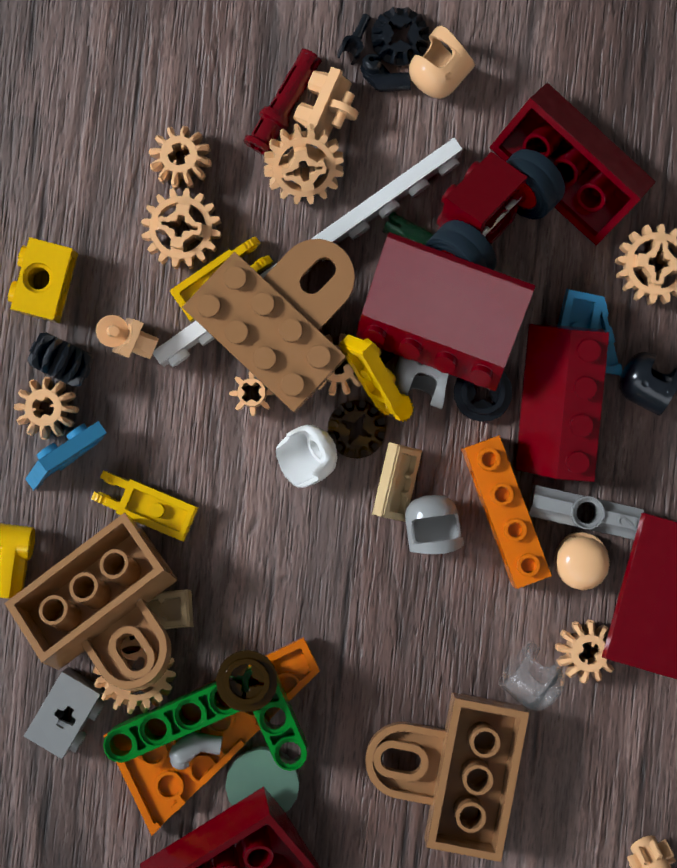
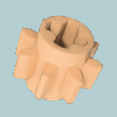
(242, 394)
(651, 854)

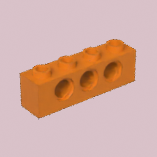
(506, 512)

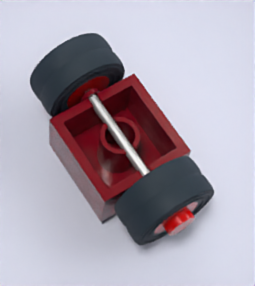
(488, 202)

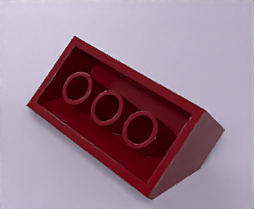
(597, 174)
(562, 401)

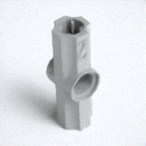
(562, 508)

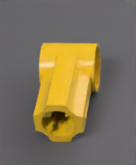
(15, 551)

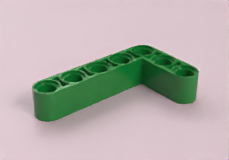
(211, 712)

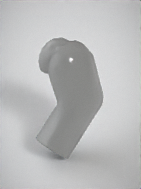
(191, 745)

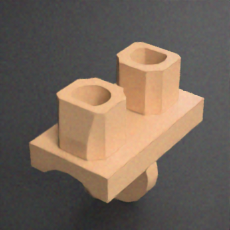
(332, 102)
(125, 336)

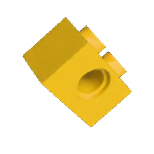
(49, 301)

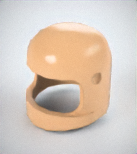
(438, 70)
(582, 561)

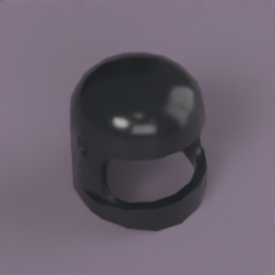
(646, 385)

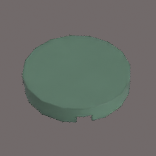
(258, 769)

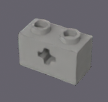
(48, 726)

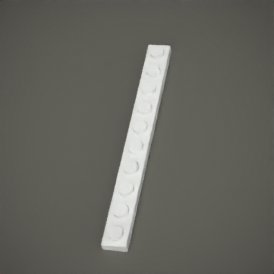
(351, 224)

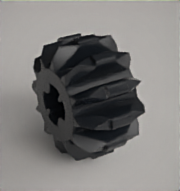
(60, 359)

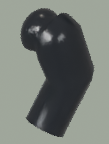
(380, 78)

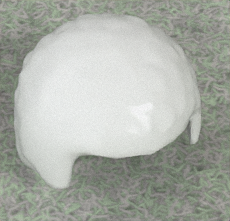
(306, 455)

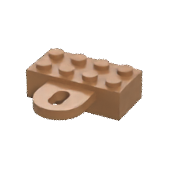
(275, 323)
(97, 602)
(462, 774)

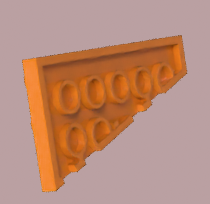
(162, 789)

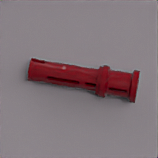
(277, 114)

